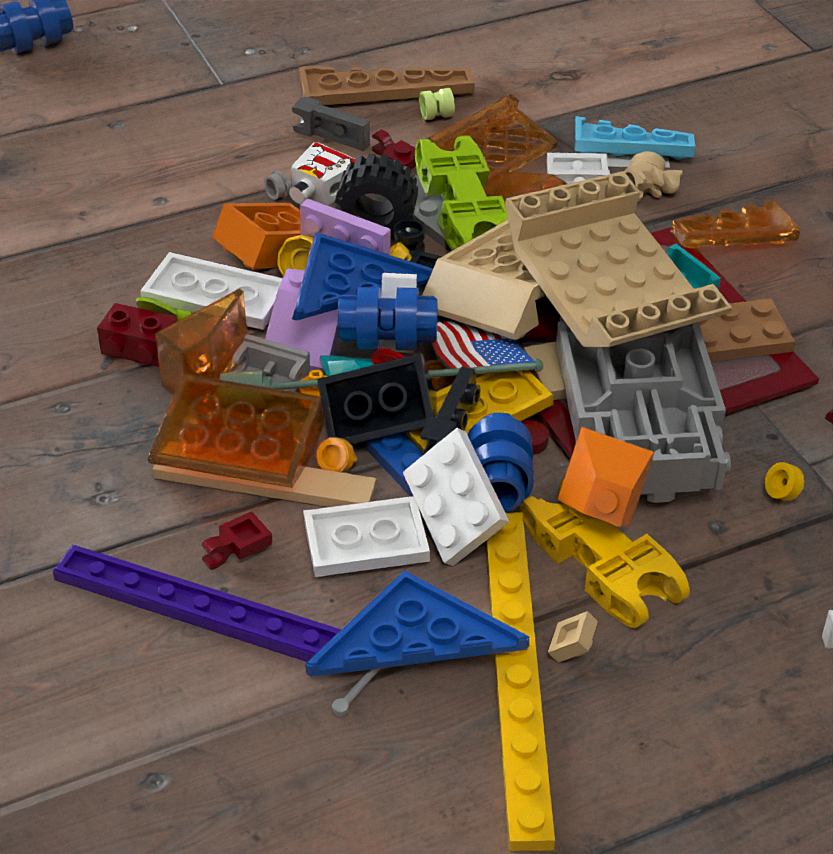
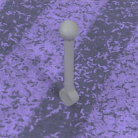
(341, 706)

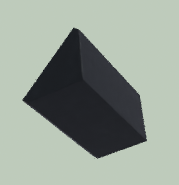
(378, 400)

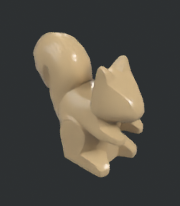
(648, 175)

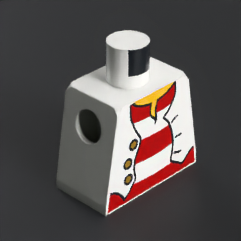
(318, 174)

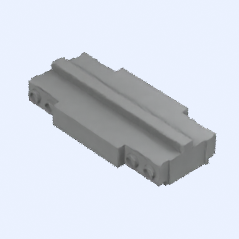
(654, 396)

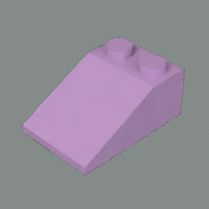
(312, 334)

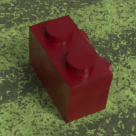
(131, 333)

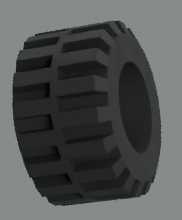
(378, 177)

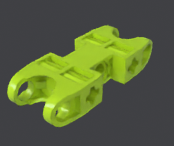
(461, 182)

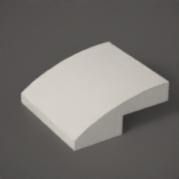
(577, 166)

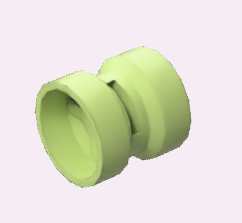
(437, 104)

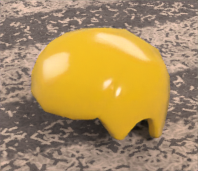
(294, 253)

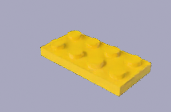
(501, 392)

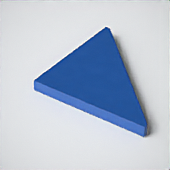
(342, 267)
(412, 626)

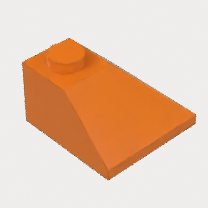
(605, 477)

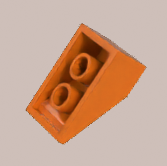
(257, 231)

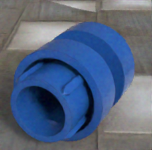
(40, 20)
(370, 318)
(506, 456)

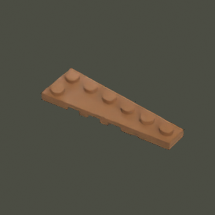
(385, 84)

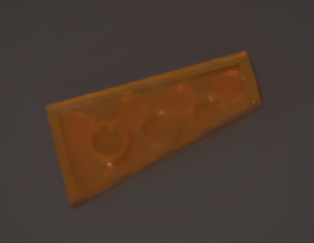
(743, 227)

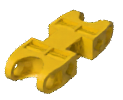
(613, 562)

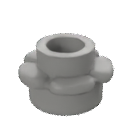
(277, 185)

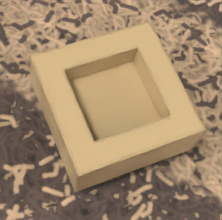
(573, 637)

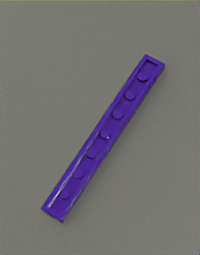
(193, 603)

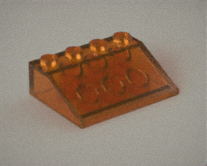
(238, 430)

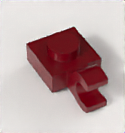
(400, 150)
(239, 536)

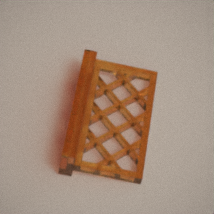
(496, 120)

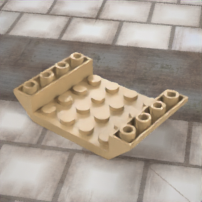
(604, 263)
(487, 285)

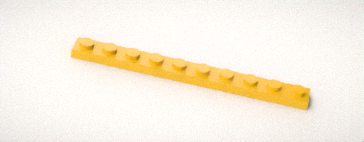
(519, 695)

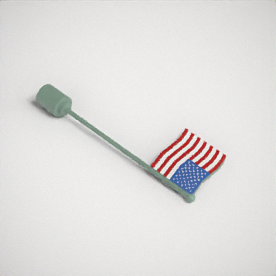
(455, 347)

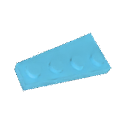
(631, 140)

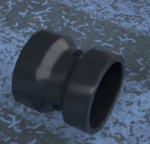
(410, 234)

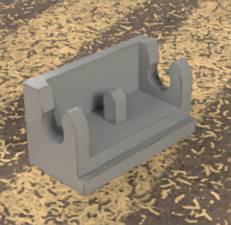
(276, 359)

